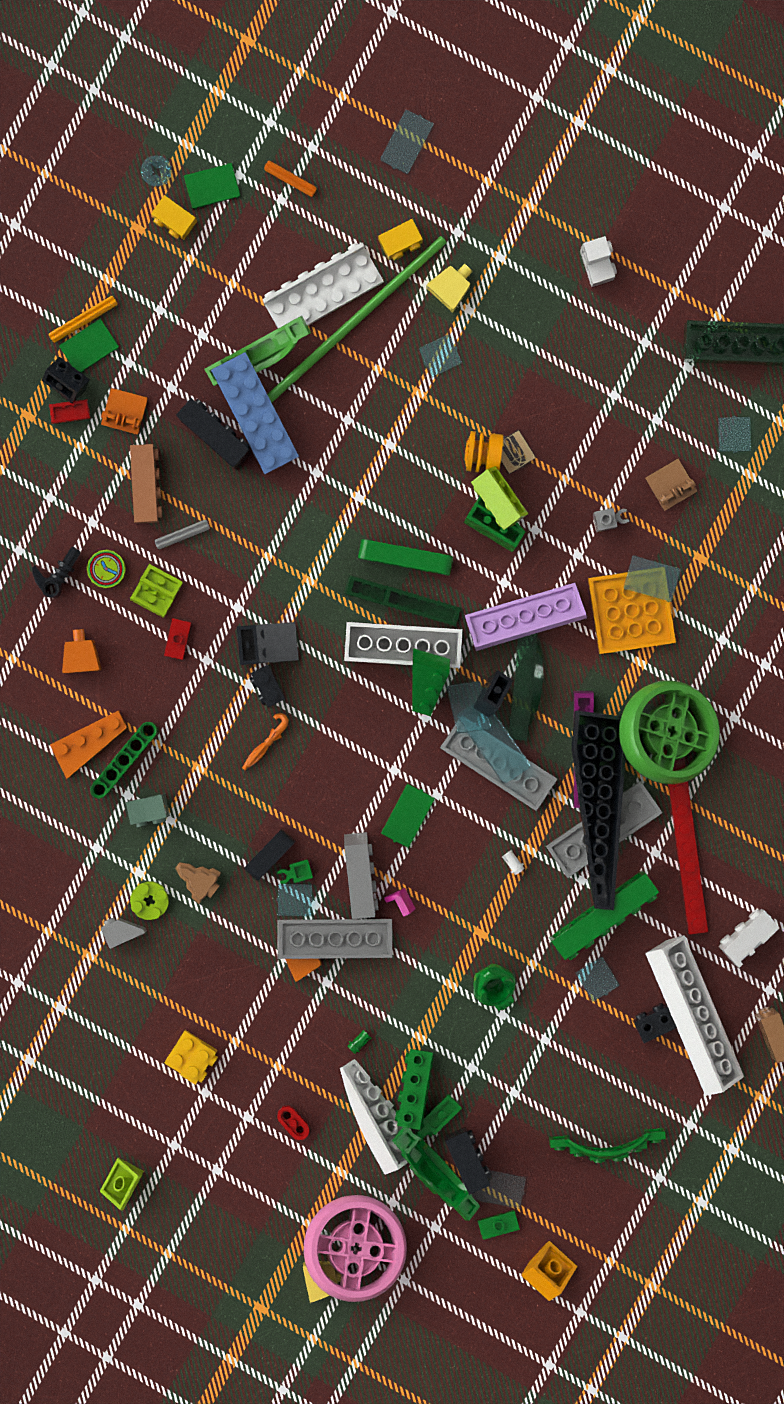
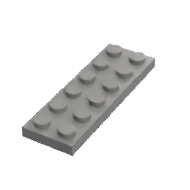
(529, 787)
(637, 811)
(334, 938)

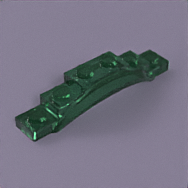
(527, 686)

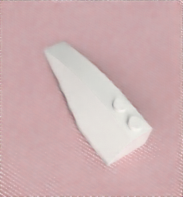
(373, 1116)

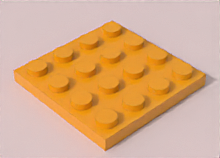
(627, 617)

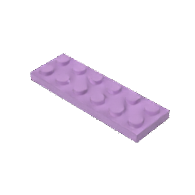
(525, 616)

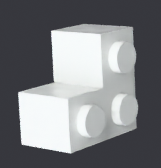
(597, 261)

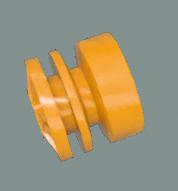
(483, 452)

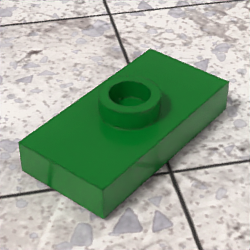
(498, 1224)

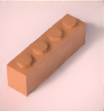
(145, 483)

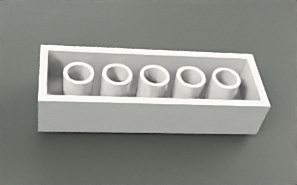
(395, 643)

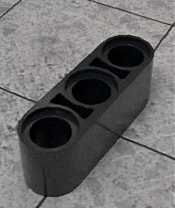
(269, 854)

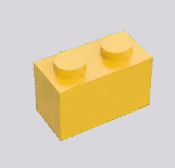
(173, 217)
(400, 240)

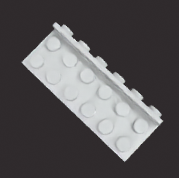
(324, 288)

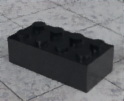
(210, 430)

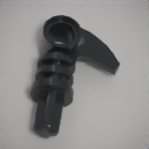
(60, 574)

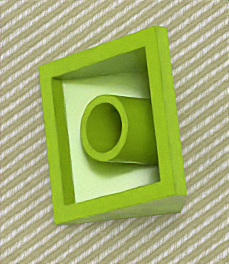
(121, 1183)

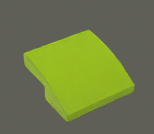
(156, 590)

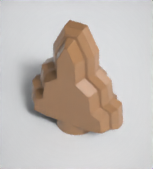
(199, 880)

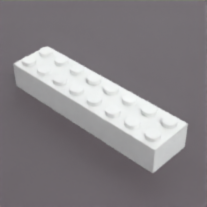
(695, 1015)

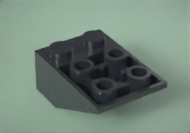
(267, 643)

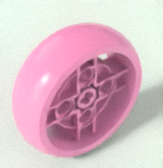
(349, 1287)

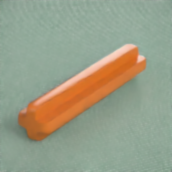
(290, 178)

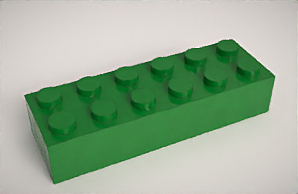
(596, 922)

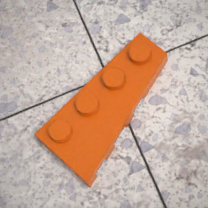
(82, 745)

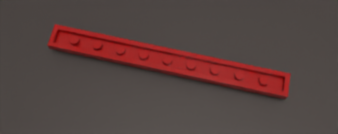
(687, 854)

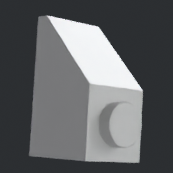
(120, 931)

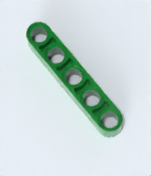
(405, 557)
(116, 765)

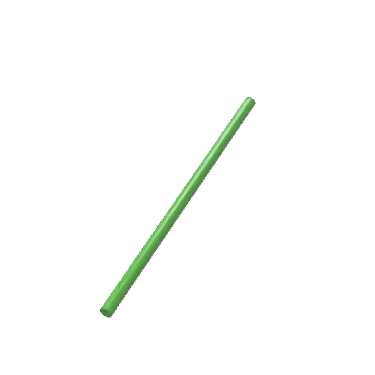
(356, 318)

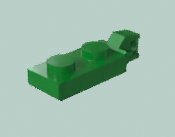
(439, 1116)

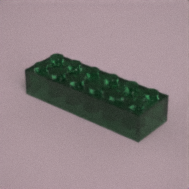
(733, 343)

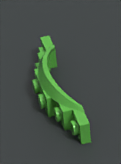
(269, 348)

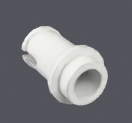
(513, 862)

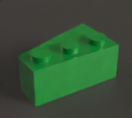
(484, 522)
(428, 680)

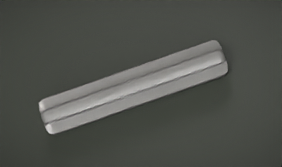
(182, 534)

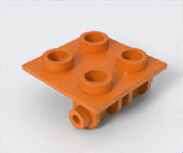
(124, 411)

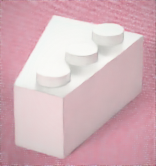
(748, 936)

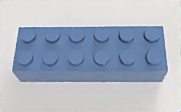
(254, 413)

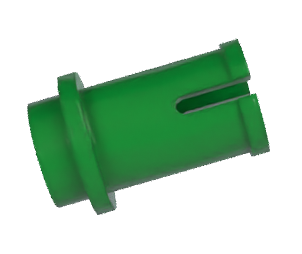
(359, 1042)

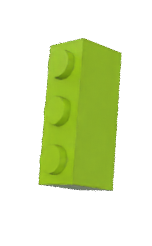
(499, 498)

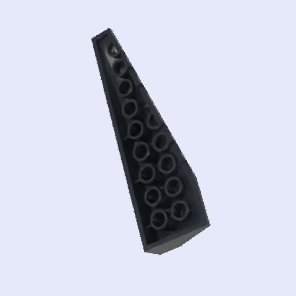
(600, 782)

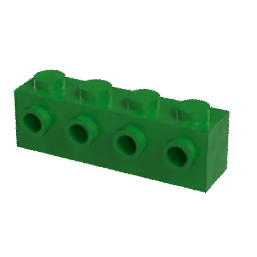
(415, 1090)

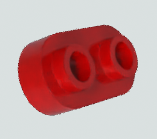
(293, 1122)

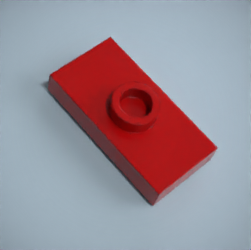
(69, 412)
(177, 639)

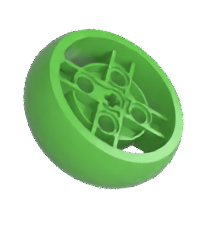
(678, 698)

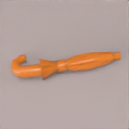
(275, 734)

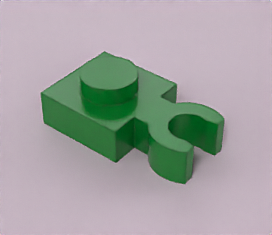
(299, 872)

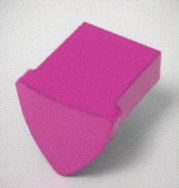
(402, 900)

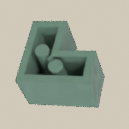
(148, 809)

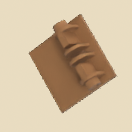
(671, 484)

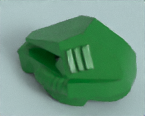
(494, 986)

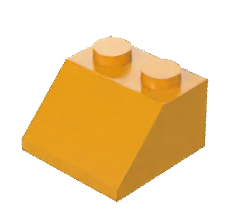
(549, 1271)

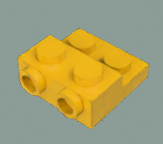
(191, 1057)

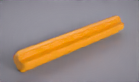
(83, 319)

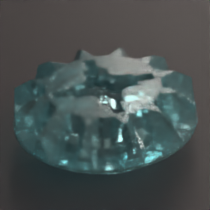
(156, 161)

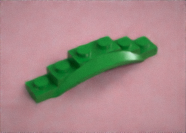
(616, 1153)
(435, 1173)

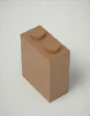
(772, 1031)

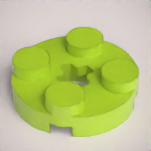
(159, 895)

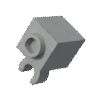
(607, 519)

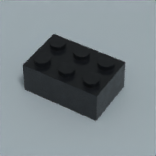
(468, 1160)

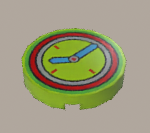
(106, 569)

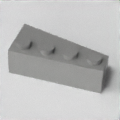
(359, 875)

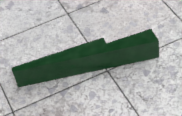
(402, 600)

